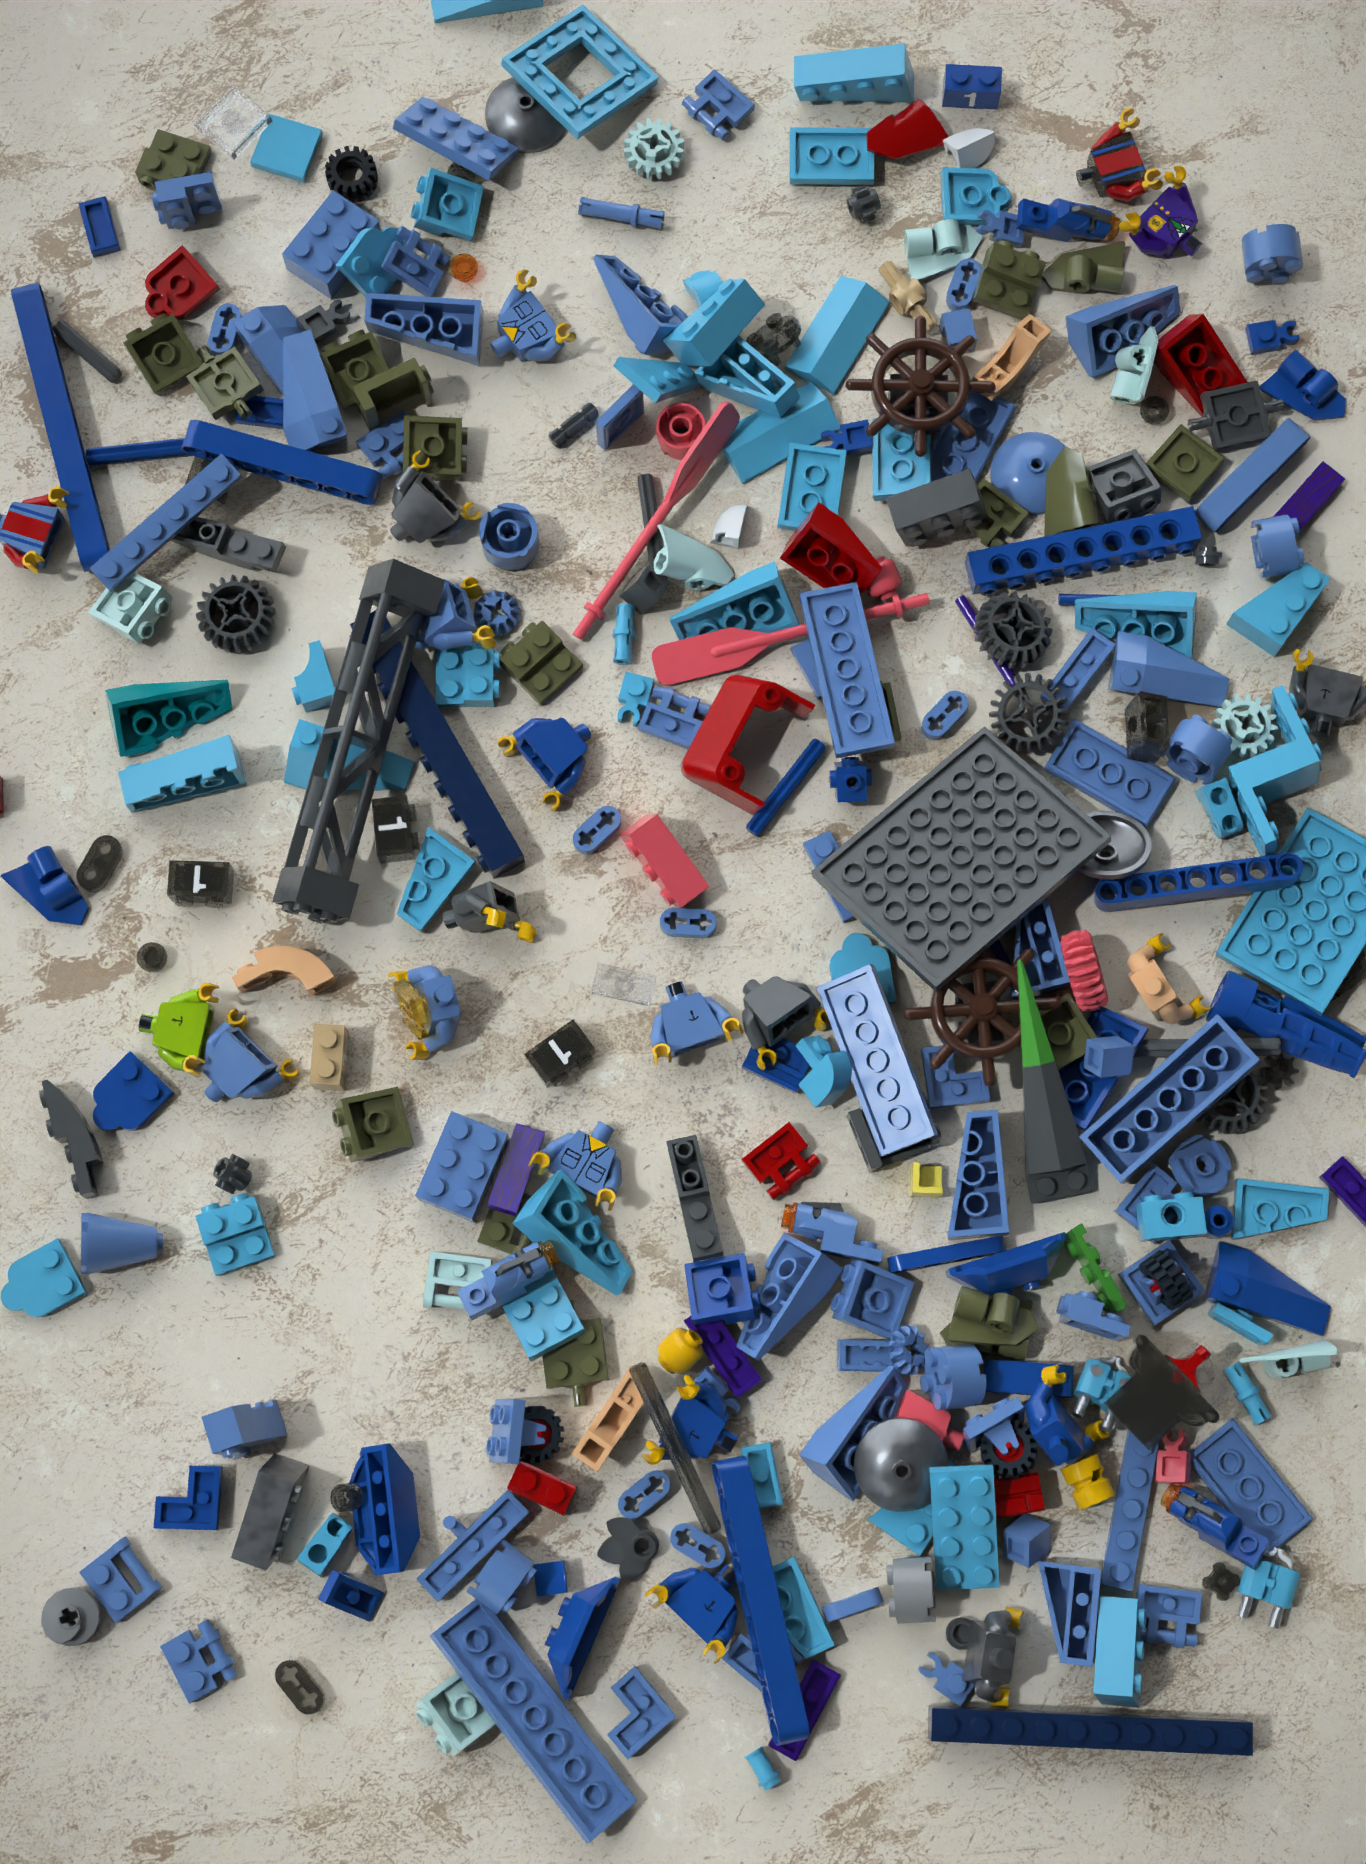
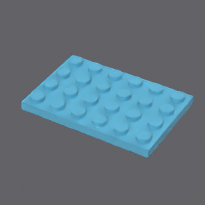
(1311, 932)

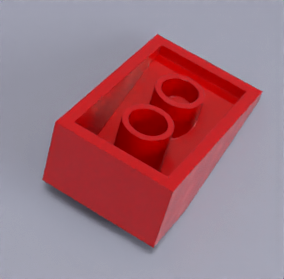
(1196, 360)
(830, 552)

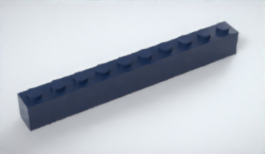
(449, 764)
(1090, 1730)

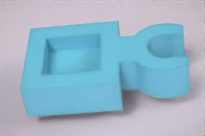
(634, 694)

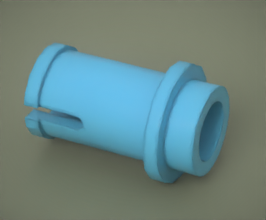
(763, 1768)

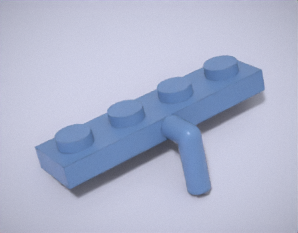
(471, 1544)

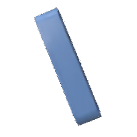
(1252, 475)

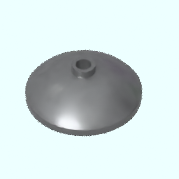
(526, 127)
(1125, 853)
(895, 1444)

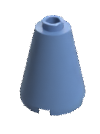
(115, 1243)

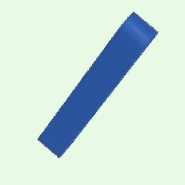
(283, 462)
(1209, 873)

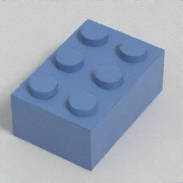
(324, 241)
(462, 1166)

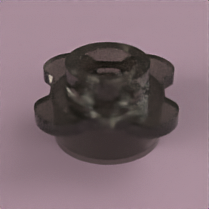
(1230, 1581)

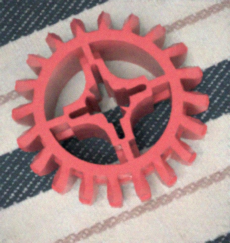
(1084, 970)

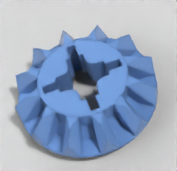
(501, 624)
(901, 1357)

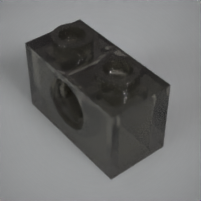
(1147, 727)

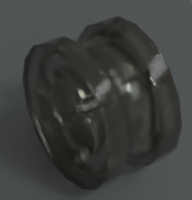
(339, 1501)

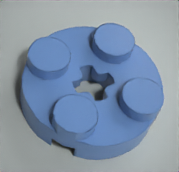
(1187, 1173)

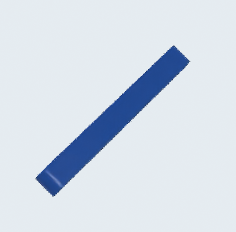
(760, 1601)

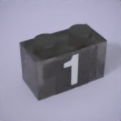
(394, 829)
(200, 883)
(560, 1054)

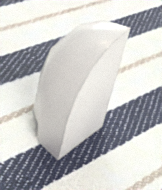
(970, 147)
(729, 526)

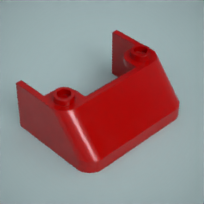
(708, 756)

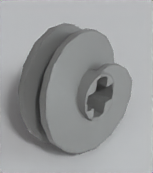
(58, 1607)

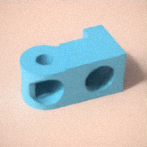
(1220, 808)
(325, 1544)

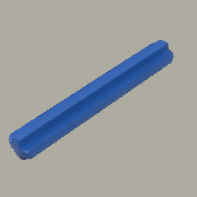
(135, 451)
(786, 787)

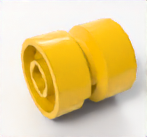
(1088, 1481)

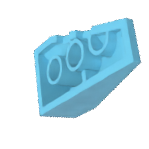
(462, 9)
(750, 602)
(1160, 615)
(303, 749)
(562, 1216)

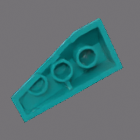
(156, 711)

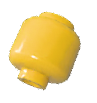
(680, 1351)

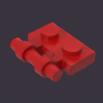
(774, 1154)

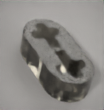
(306, 1681)

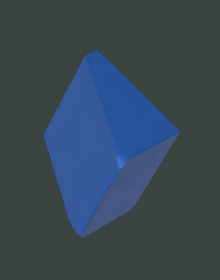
(550, 1578)

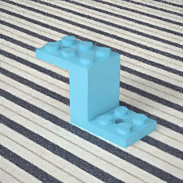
(1275, 772)

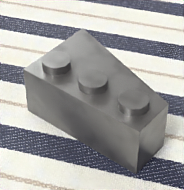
(269, 1511)

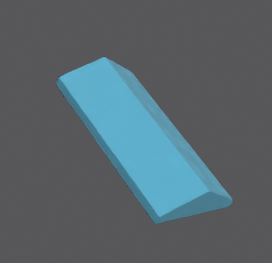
(837, 334)
(764, 439)

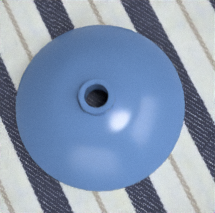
(1013, 472)

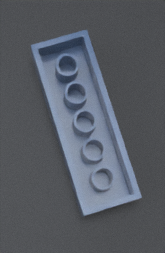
(1170, 1099)

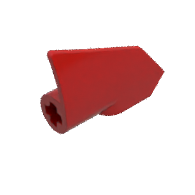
(906, 133)

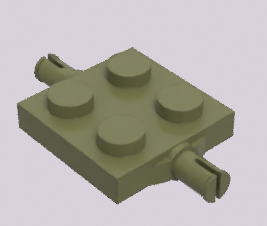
(224, 382)
(578, 1361)

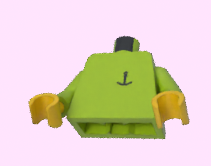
(182, 1028)

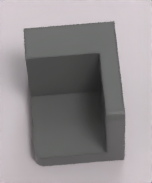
(644, 589)

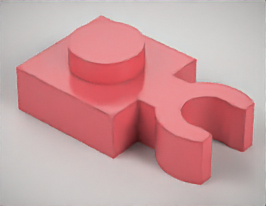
(1174, 1463)

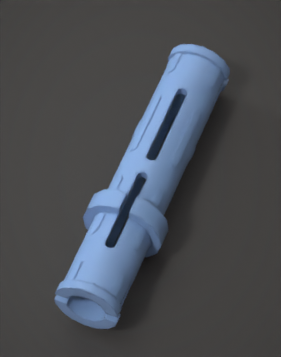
(624, 213)

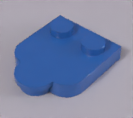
(128, 1095)

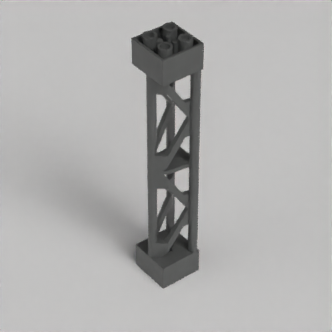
(331, 895)

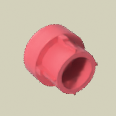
(678, 417)

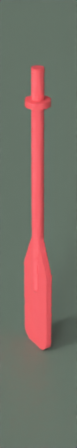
(685, 479)
(736, 646)

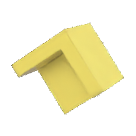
(925, 1181)

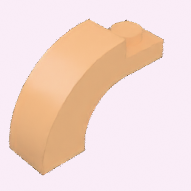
(1014, 355)
(285, 962)
(610, 1424)

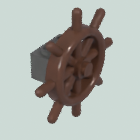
(920, 390)
(981, 1014)

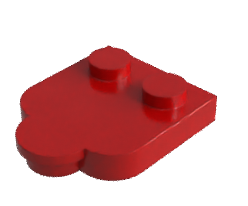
(178, 286)

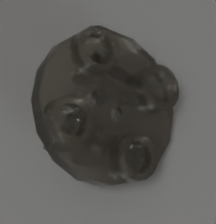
(776, 337)

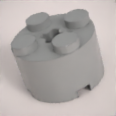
(912, 1590)

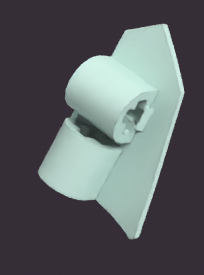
(939, 247)
(1135, 369)
(690, 561)
(1304, 1357)

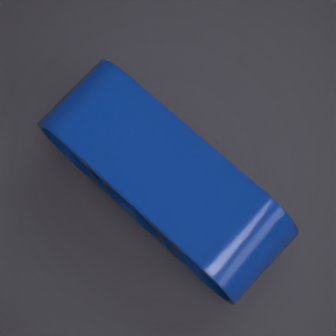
(1023, 1378)

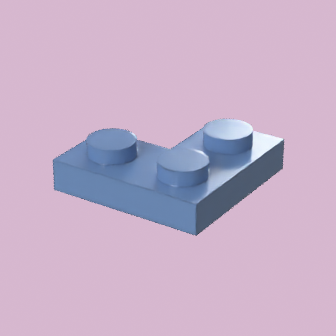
(951, 1089)
(647, 1715)

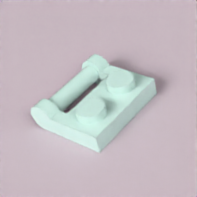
(451, 1271)

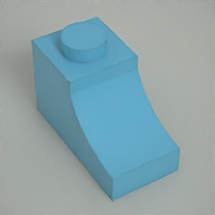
(315, 683)

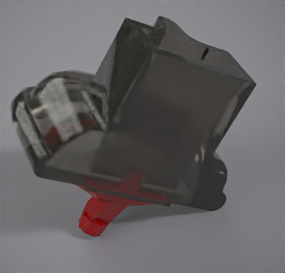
(1160, 1393)

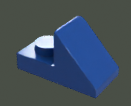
(351, 1595)

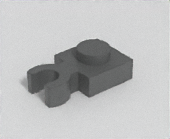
(321, 321)

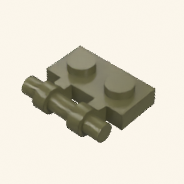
(1002, 513)

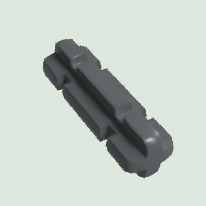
(573, 425)

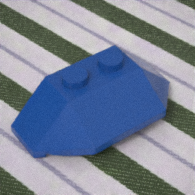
(1010, 1268)
(388, 1516)
(578, 1631)

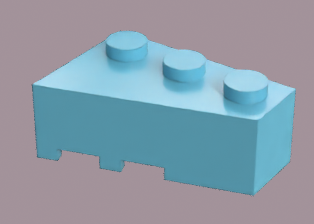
(1119, 1652)

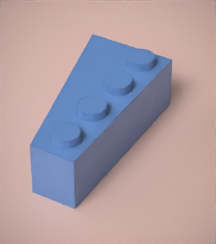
(431, 323)
(980, 1190)

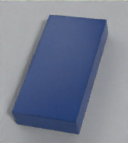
(99, 226)
(265, 412)

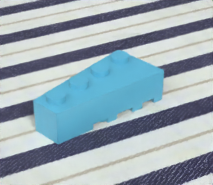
(856, 75)
(183, 775)

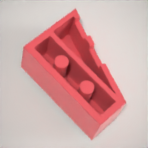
(664, 860)

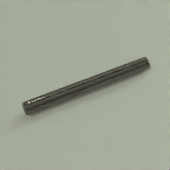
(675, 1448)

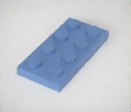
(455, 138)

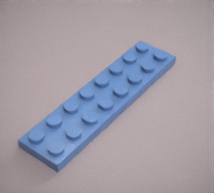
(533, 1719)

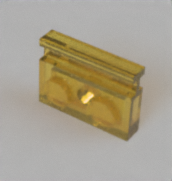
(413, 1007)

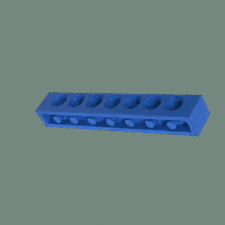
(1179, 522)

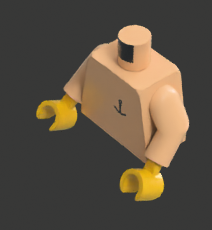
(1156, 988)

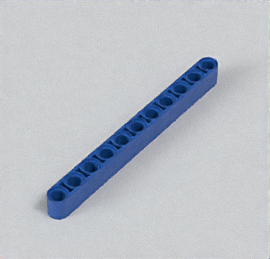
(60, 424)

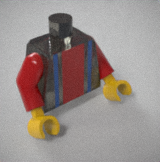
(1117, 165)

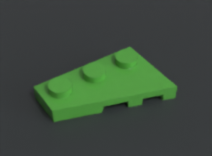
(1090, 1271)

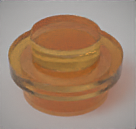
(463, 267)

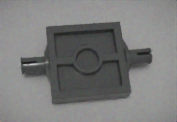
(1235, 415)

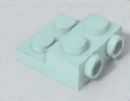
(132, 607)
(453, 1715)

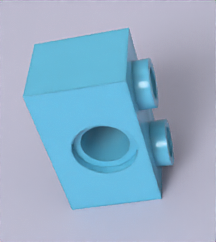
(1154, 1226)

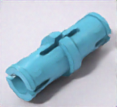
(624, 634)
(1247, 1393)

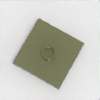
(1184, 463)

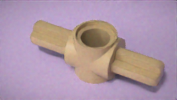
(906, 294)

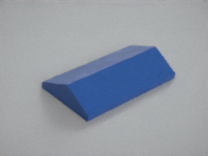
(1085, 1090)

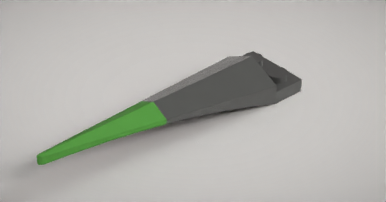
(1053, 1149)

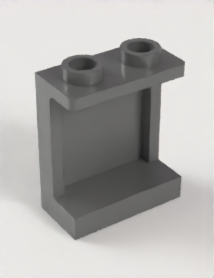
(869, 1150)

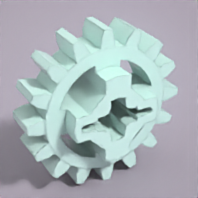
(658, 159)
(1255, 730)

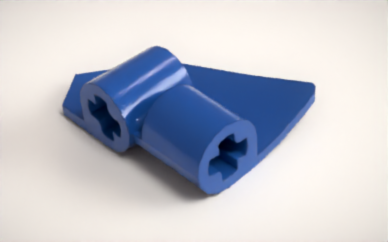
(1305, 388)
(48, 888)

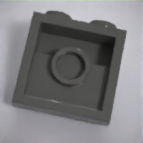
(1124, 486)

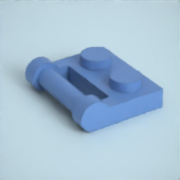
(113, 1587)

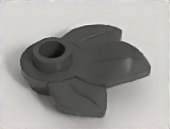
(623, 1547)

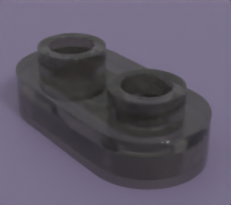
(102, 864)

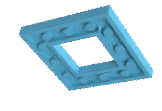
(529, 63)

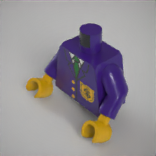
(1167, 221)

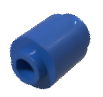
(1225, 1218)

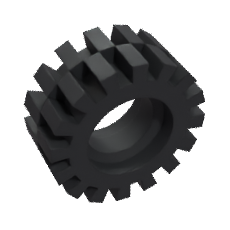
(351, 159)

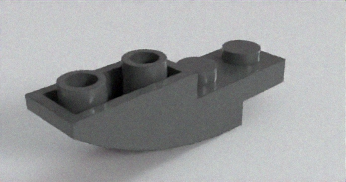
(230, 545)
(70, 1126)
(694, 1198)

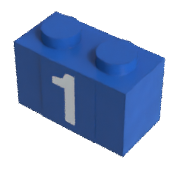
(971, 86)

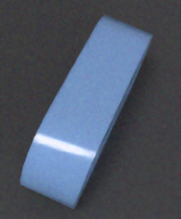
(957, 283)
(219, 329)
(950, 719)
(592, 825)
(688, 915)
(638, 1488)
(693, 1552)
(852, 1604)

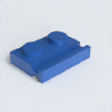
(787, 1070)

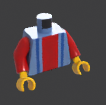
(32, 529)

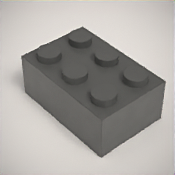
(937, 508)

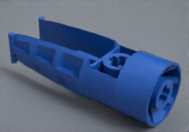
(1297, 1026)

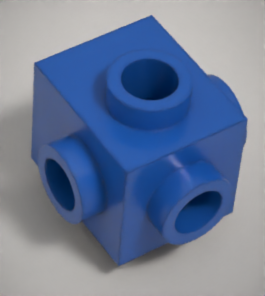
(850, 790)

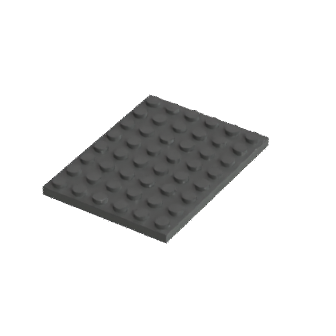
(960, 858)

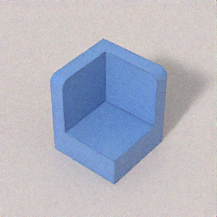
(957, 326)
(1108, 1056)
(1026, 1540)

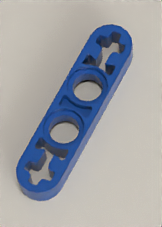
(946, 1254)

